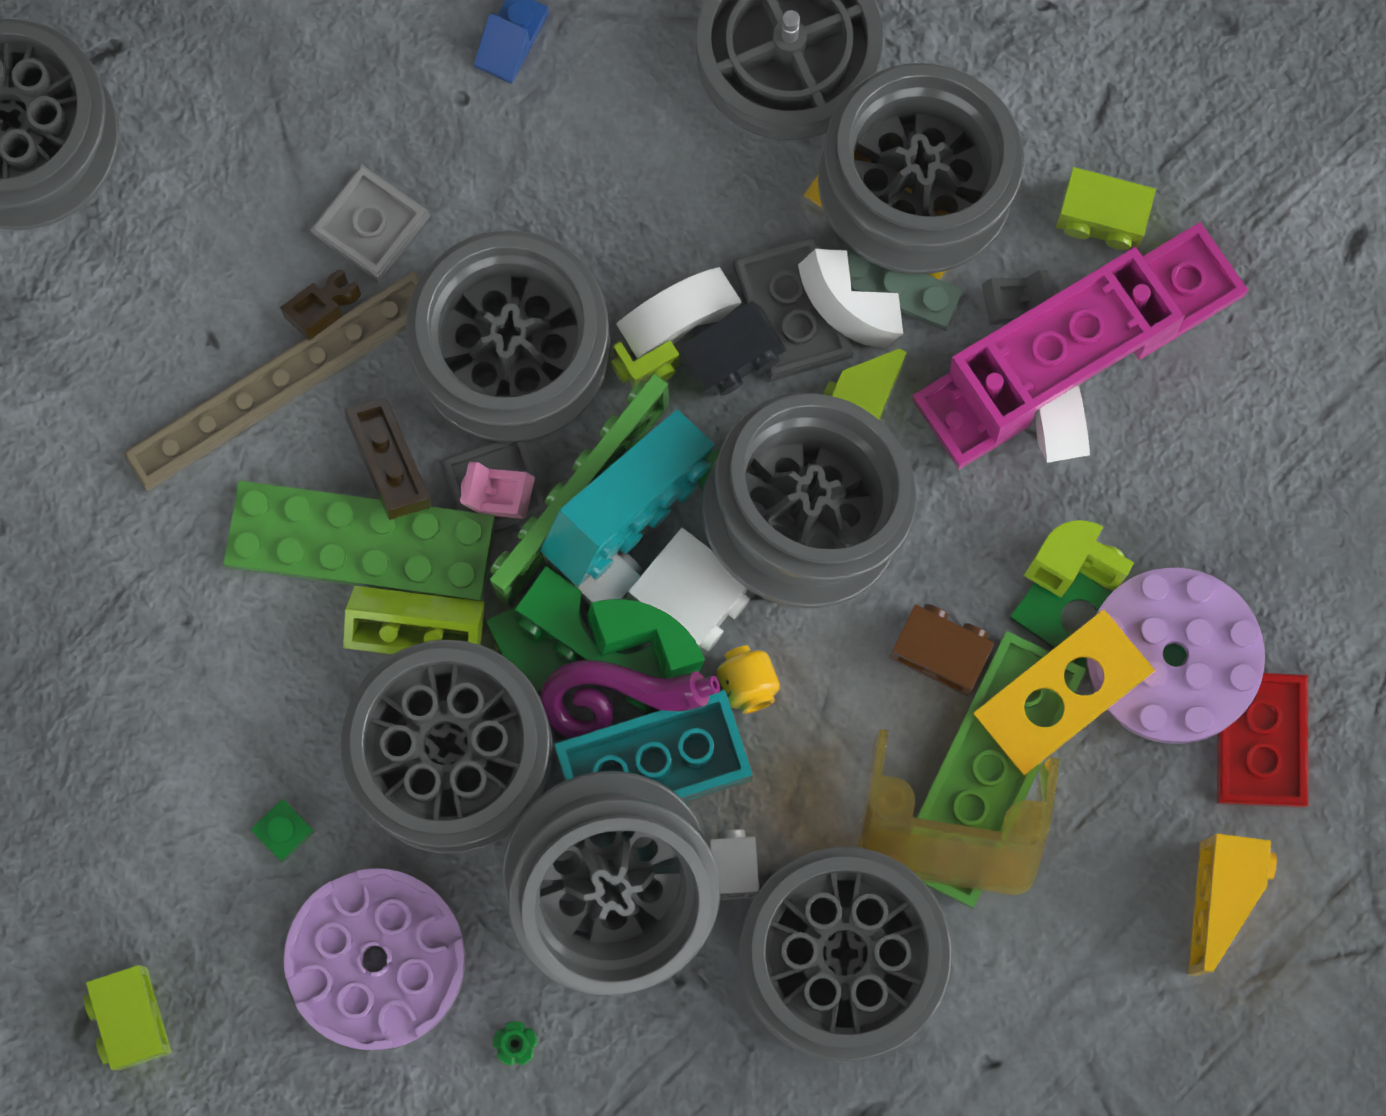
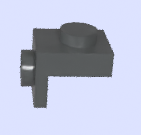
(1013, 297)

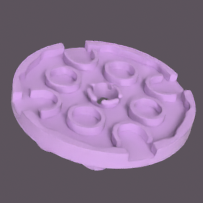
(1221, 648)
(327, 959)

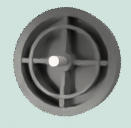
(785, 61)

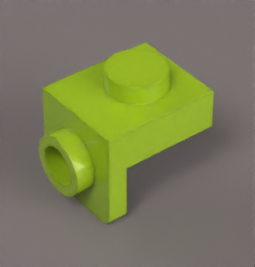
(659, 361)

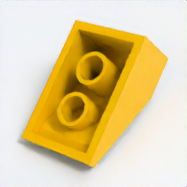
(1228, 886)

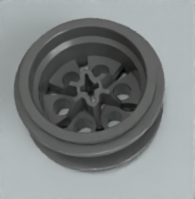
(86, 127)
(900, 226)
(481, 273)
(796, 560)
(493, 807)
(618, 950)
(796, 1017)

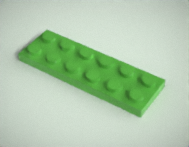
(619, 435)
(356, 543)
(976, 776)

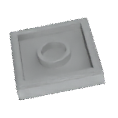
(370, 222)

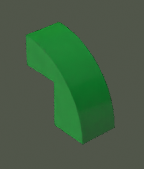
(629, 623)

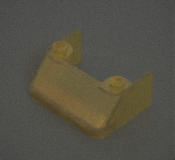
(953, 852)

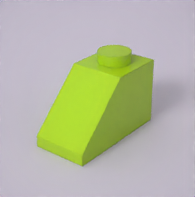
(869, 382)

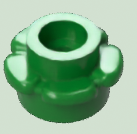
(521, 1054)

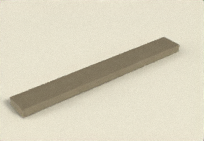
(272, 385)

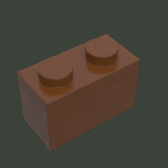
(942, 648)

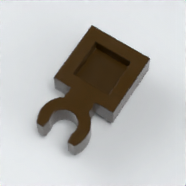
(318, 308)

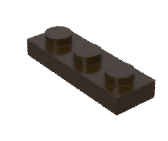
(387, 458)

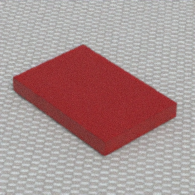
(1266, 749)

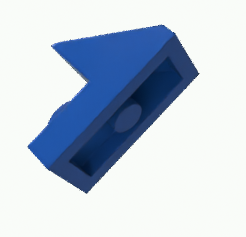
(510, 37)

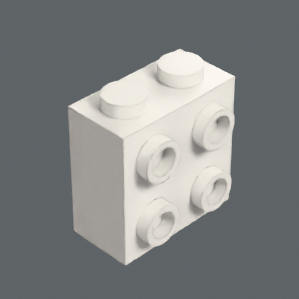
(691, 588)

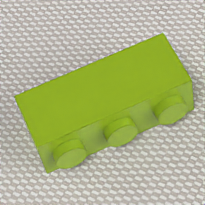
(397, 619)

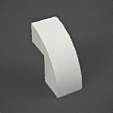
(677, 310)
(861, 316)
(1063, 427)

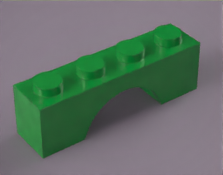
(553, 611)

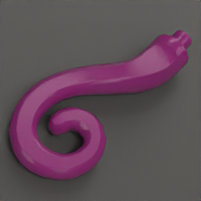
(666, 694)

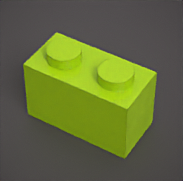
(1105, 209)
(126, 1018)

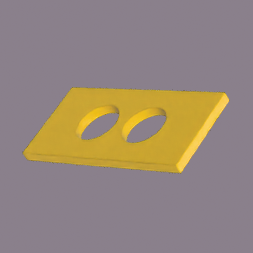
(1122, 671)

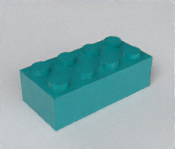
(628, 499)
(683, 750)

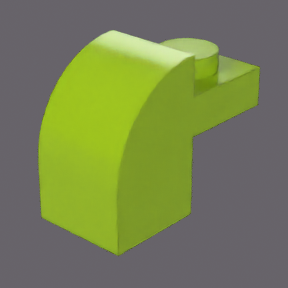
(1073, 550)

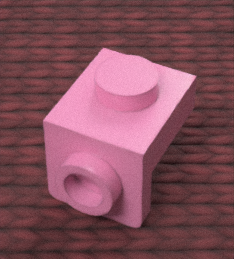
(496, 491)

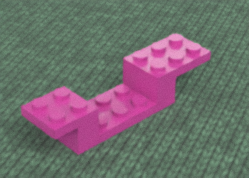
(1072, 336)

